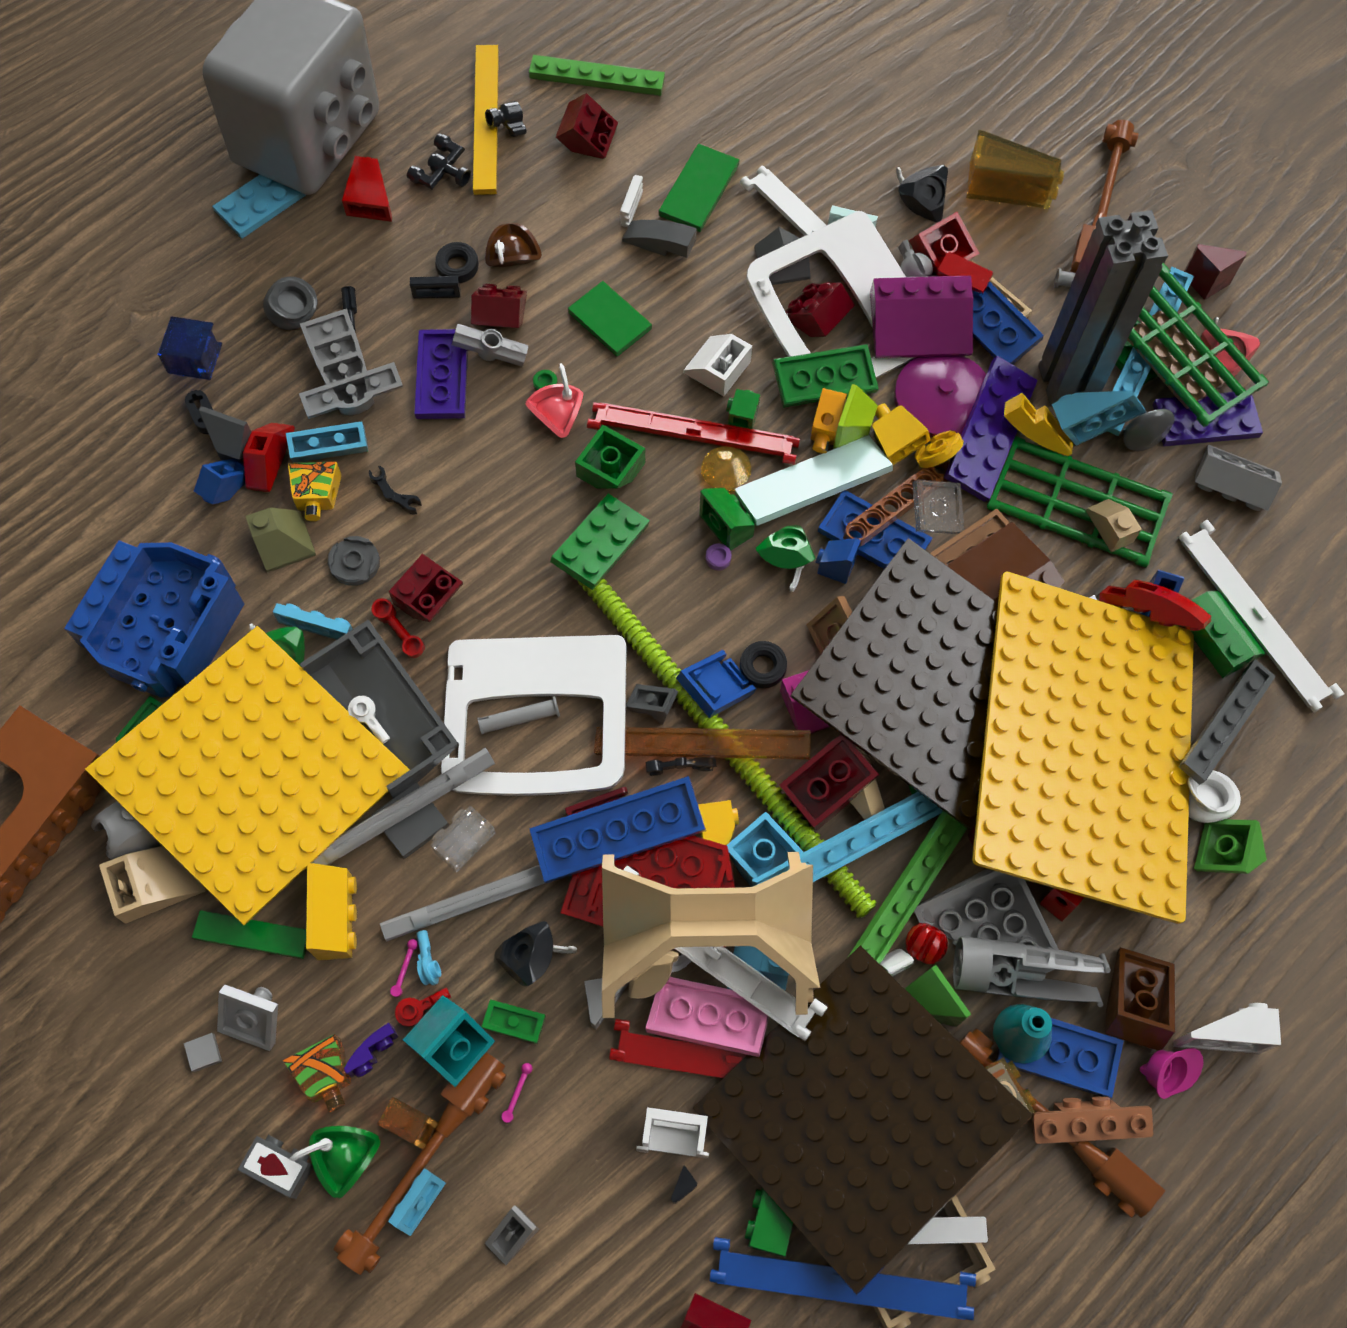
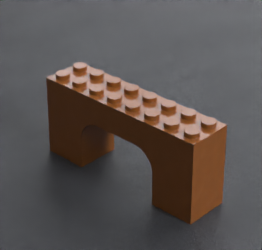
(52, 799)

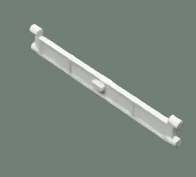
(784, 201)
(1258, 618)
(752, 985)

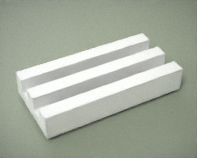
(631, 201)

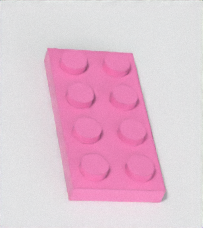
(707, 1017)

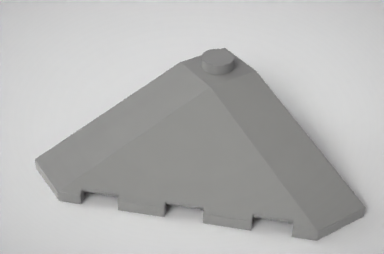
(989, 908)

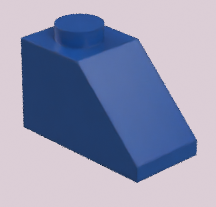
(220, 480)
(838, 559)

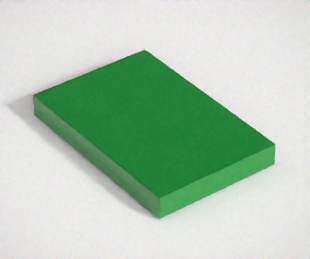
(610, 318)

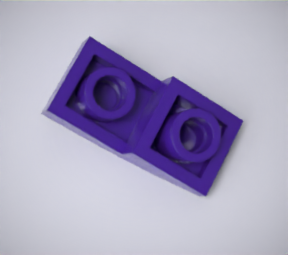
(363, 1057)

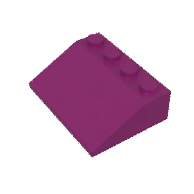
(922, 316)

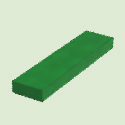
(252, 936)

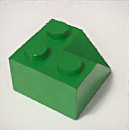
(610, 460)

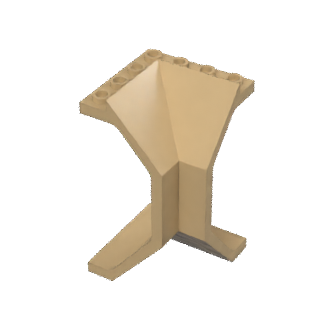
(651, 919)

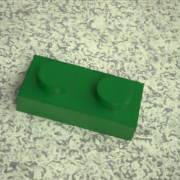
(513, 1021)

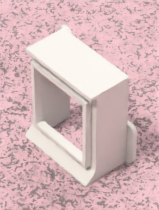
(674, 1133)

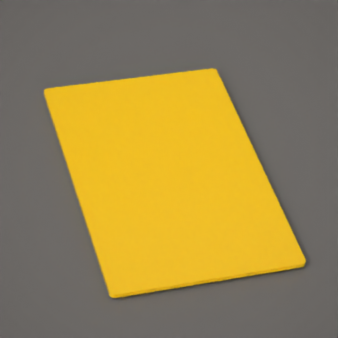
(1087, 750)

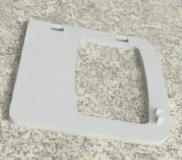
(855, 252)
(540, 668)

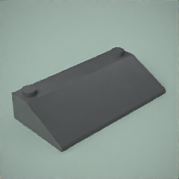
(367, 667)

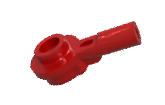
(411, 1011)

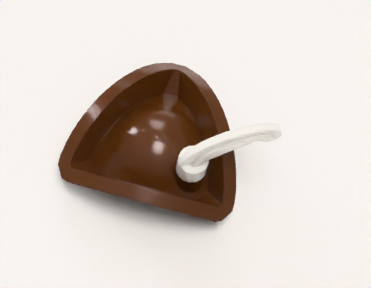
(511, 246)

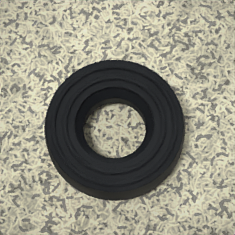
(457, 249)
(768, 649)

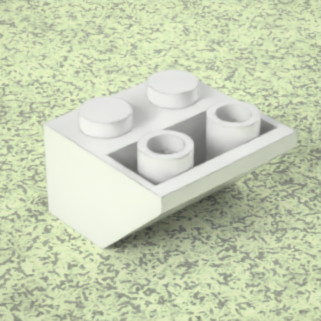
(720, 362)

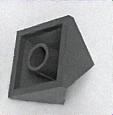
(792, 273)
(226, 432)

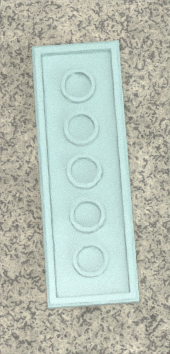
(813, 480)

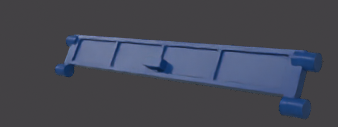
(825, 1283)

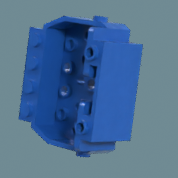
(178, 589)

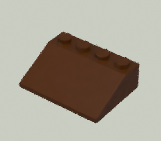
(1002, 552)

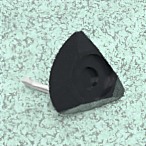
(925, 191)
(529, 953)

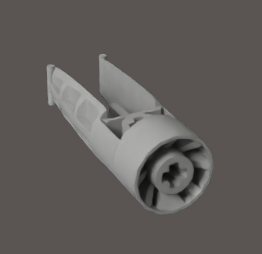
(1020, 970)

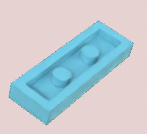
(311, 621)

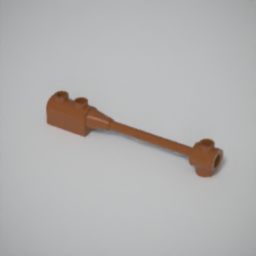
(1119, 138)
(1112, 1170)
(358, 1249)

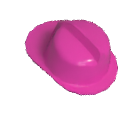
(1173, 1071)

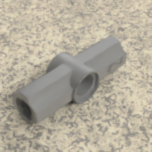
(501, 348)

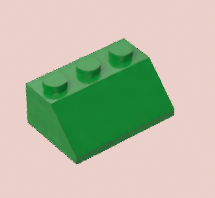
(1226, 638)

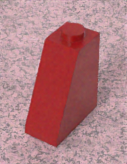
(366, 192)

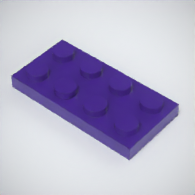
(440, 376)
(1235, 424)

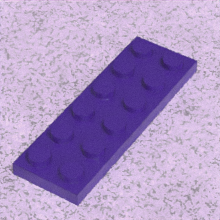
(987, 431)

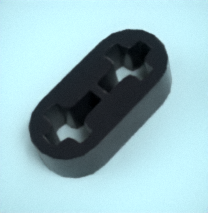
(190, 400)

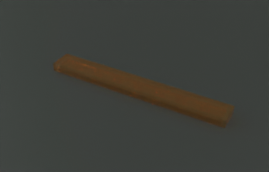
(713, 743)

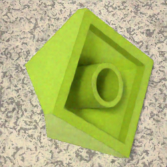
(855, 418)

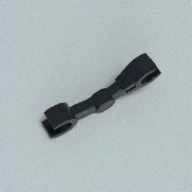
(391, 496)
(656, 767)

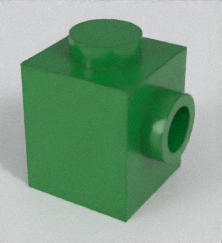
(743, 408)

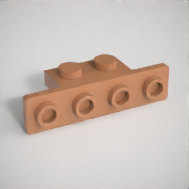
(1091, 1121)

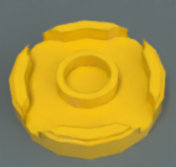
(942, 447)

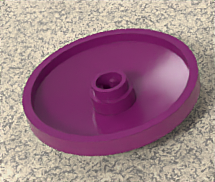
(939, 391)

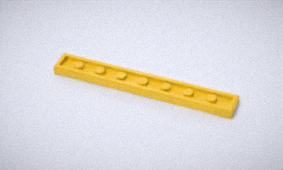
(485, 137)

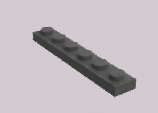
(1226, 722)

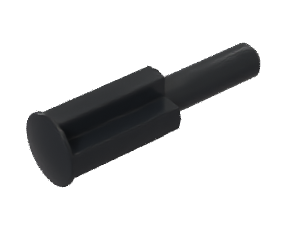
(349, 302)

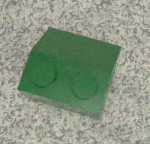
(725, 517)

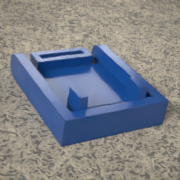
(715, 684)

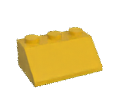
(330, 912)

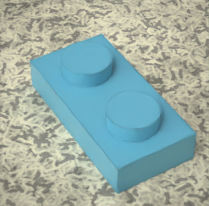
(416, 1202)

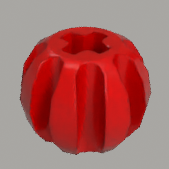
(926, 943)

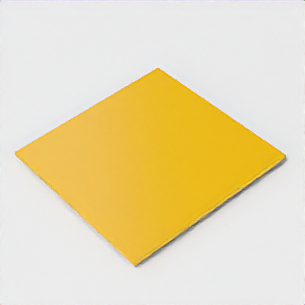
(248, 773)

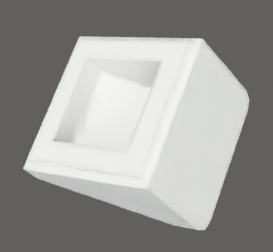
(896, 962)

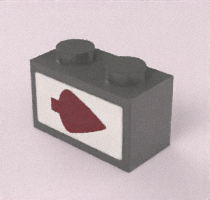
(274, 1168)

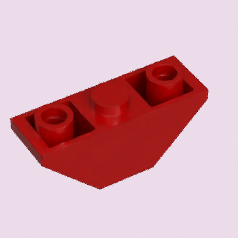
(264, 455)

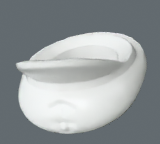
(1214, 799)

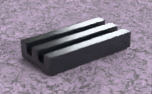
(435, 287)

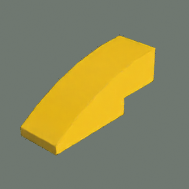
(1037, 424)

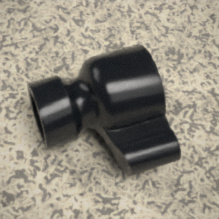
(508, 115)

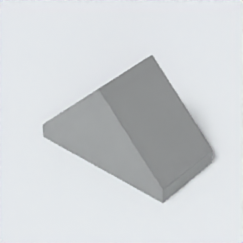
(594, 1000)
(511, 1235)

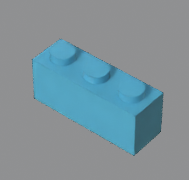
(327, 442)

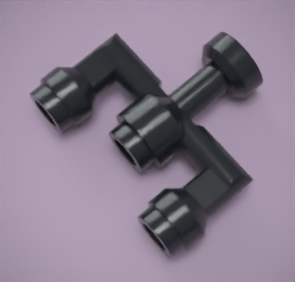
(441, 165)

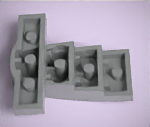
(343, 369)

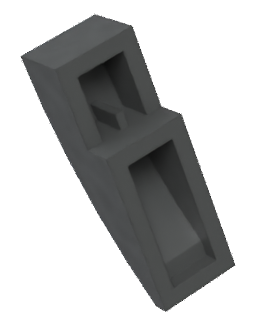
(661, 236)

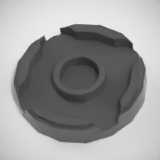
(354, 560)

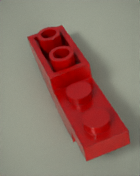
(1165, 604)

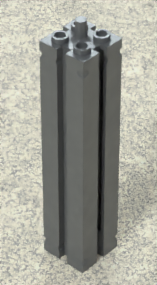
(1102, 304)

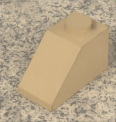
(1114, 523)

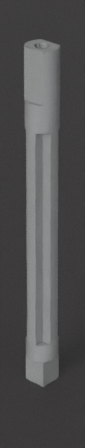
(406, 806)
(462, 903)

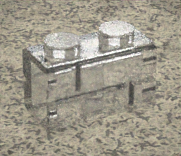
(462, 838)

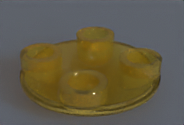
(726, 468)

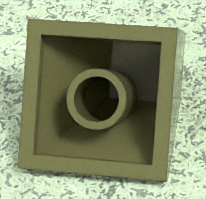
(280, 537)

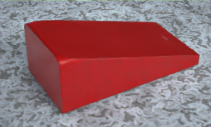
(957, 266)

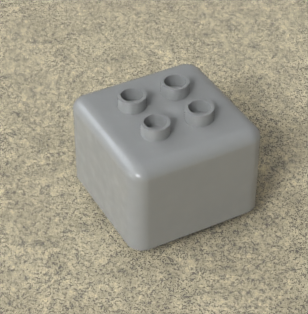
(292, 88)

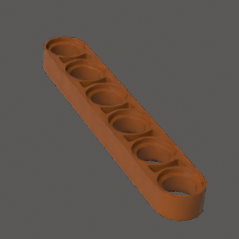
(893, 498)

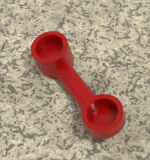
(386, 613)

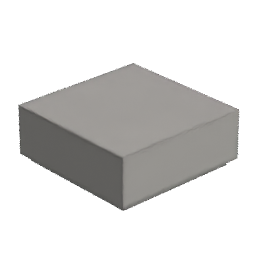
(202, 1052)

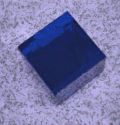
(189, 348)

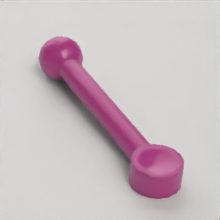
(396, 990)
(507, 1116)

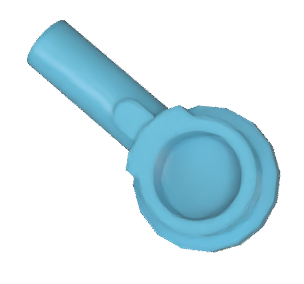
(428, 970)

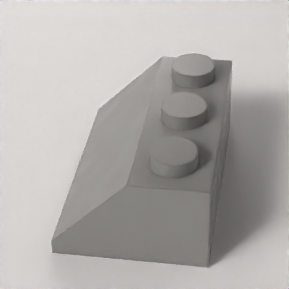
(1237, 478)

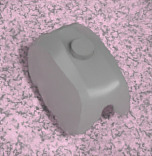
(123, 832)

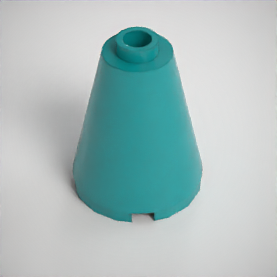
(1023, 1033)

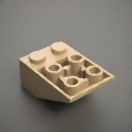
(146, 883)

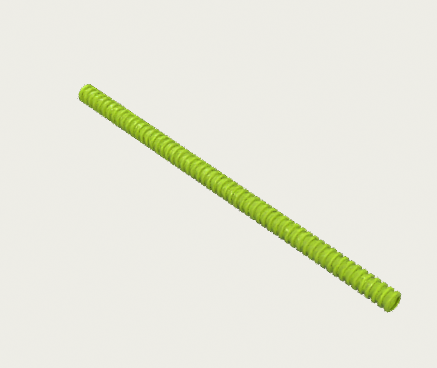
(747, 767)

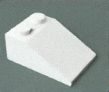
(1247, 1031)

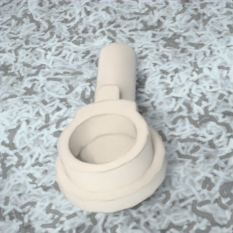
(364, 711)

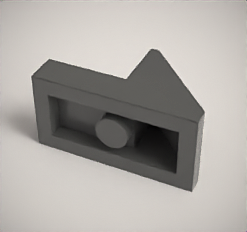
(652, 701)

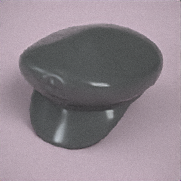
(290, 302)
(1148, 429)

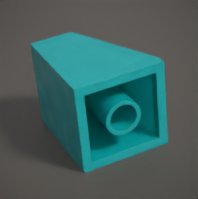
(449, 1040)

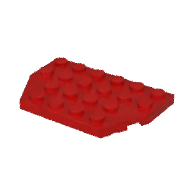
(679, 865)

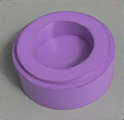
(718, 556)

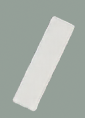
(953, 1231)

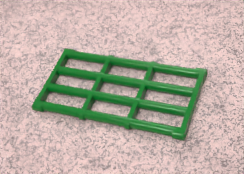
(1207, 355)
(1060, 482)

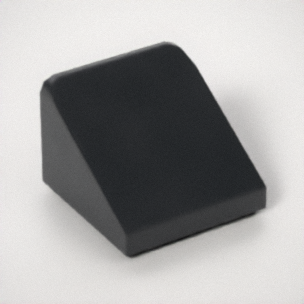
(684, 1186)

